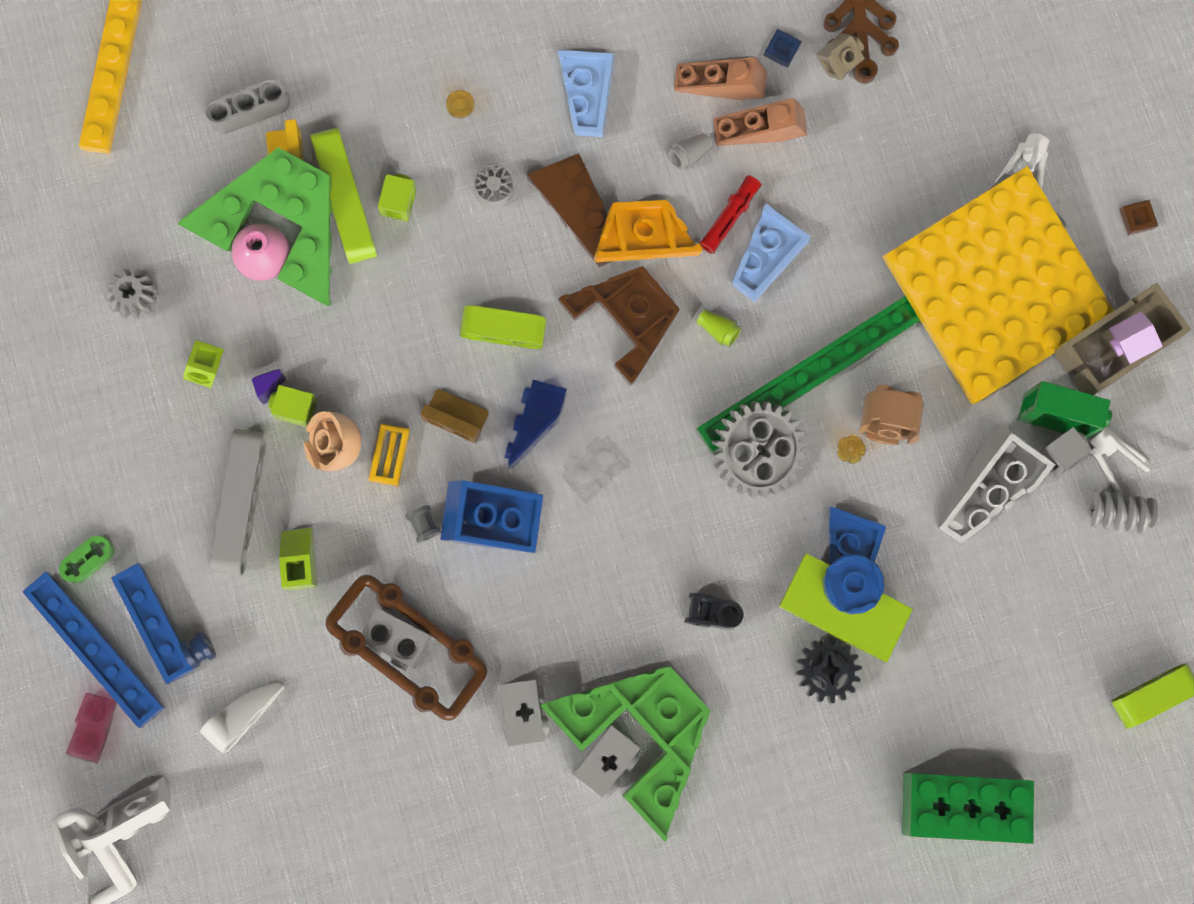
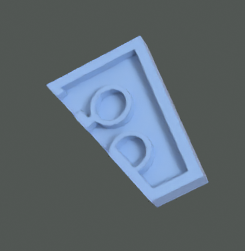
(587, 88)
(770, 251)

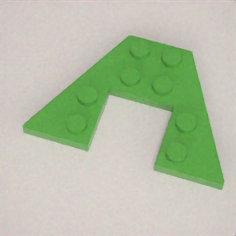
(291, 190)
(665, 711)

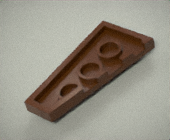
(574, 198)

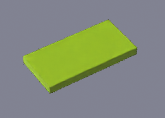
(871, 632)

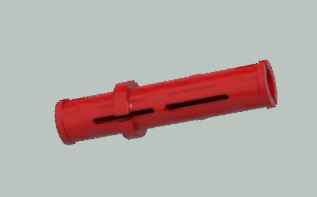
(736, 205)

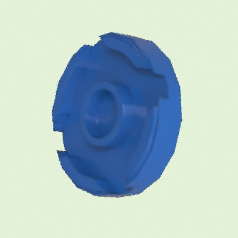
(853, 584)

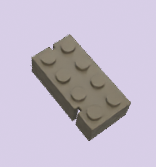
(1092, 355)

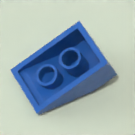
(491, 516)

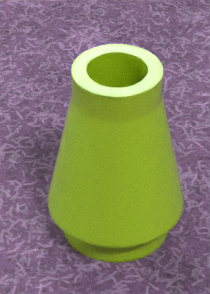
(719, 327)

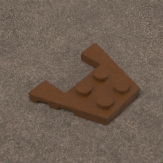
(636, 307)

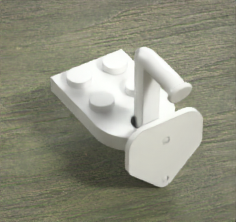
(100, 831)

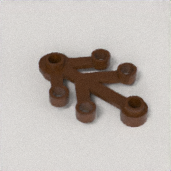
(862, 28)

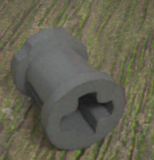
(423, 523)

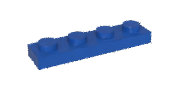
(152, 622)

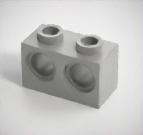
(398, 632)

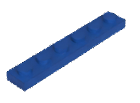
(93, 649)

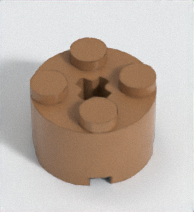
(892, 415)

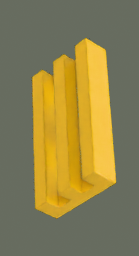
(384, 479)

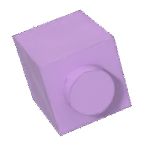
(1134, 338)

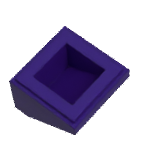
(267, 384)

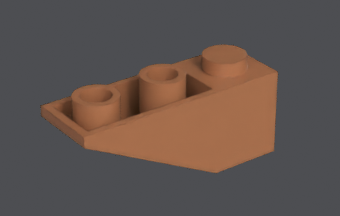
(723, 78)
(762, 124)

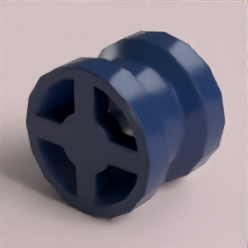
(198, 649)

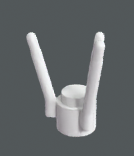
(1033, 152)
(1108, 443)

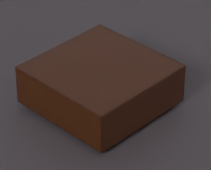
(1138, 217)

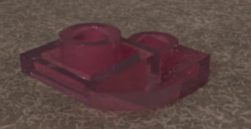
(92, 728)

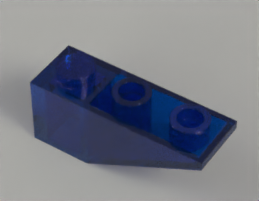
(540, 415)

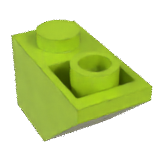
(297, 560)

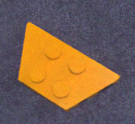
(644, 232)

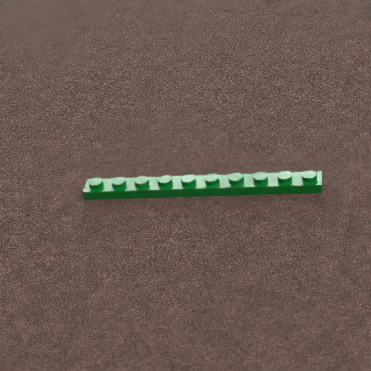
(821, 365)

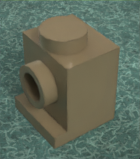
(833, 55)

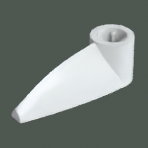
(236, 719)

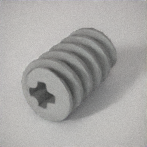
(1122, 510)

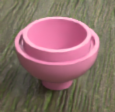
(260, 263)

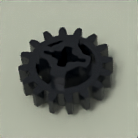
(827, 655)

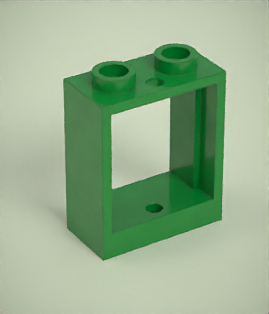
(1064, 408)

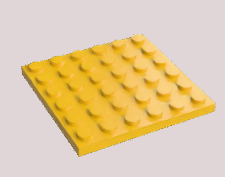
(998, 285)

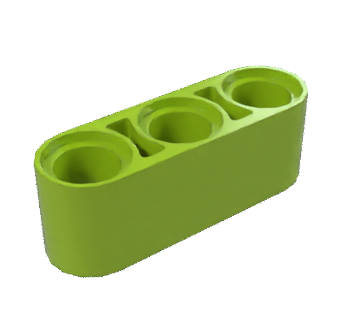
(503, 327)
(1155, 696)

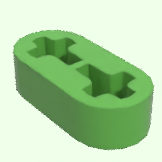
(82, 554)

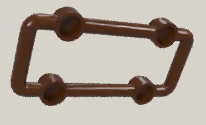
(354, 643)

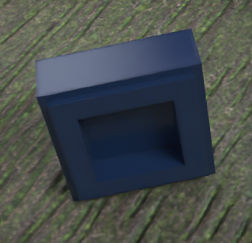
(782, 48)

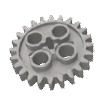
(740, 432)

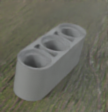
(234, 102)

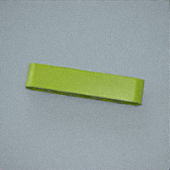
(344, 196)

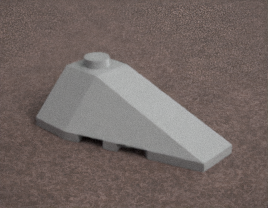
(996, 478)

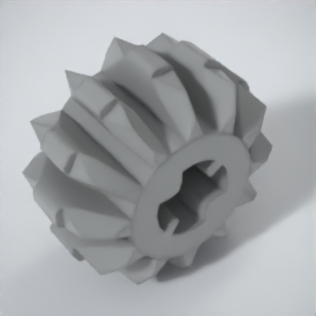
(126, 284)

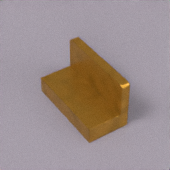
(455, 415)

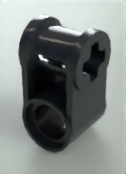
(711, 612)

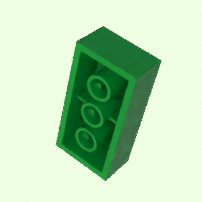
(1012, 825)

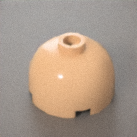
(332, 441)

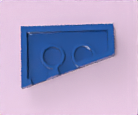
(853, 535)

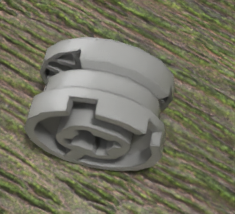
(494, 187)

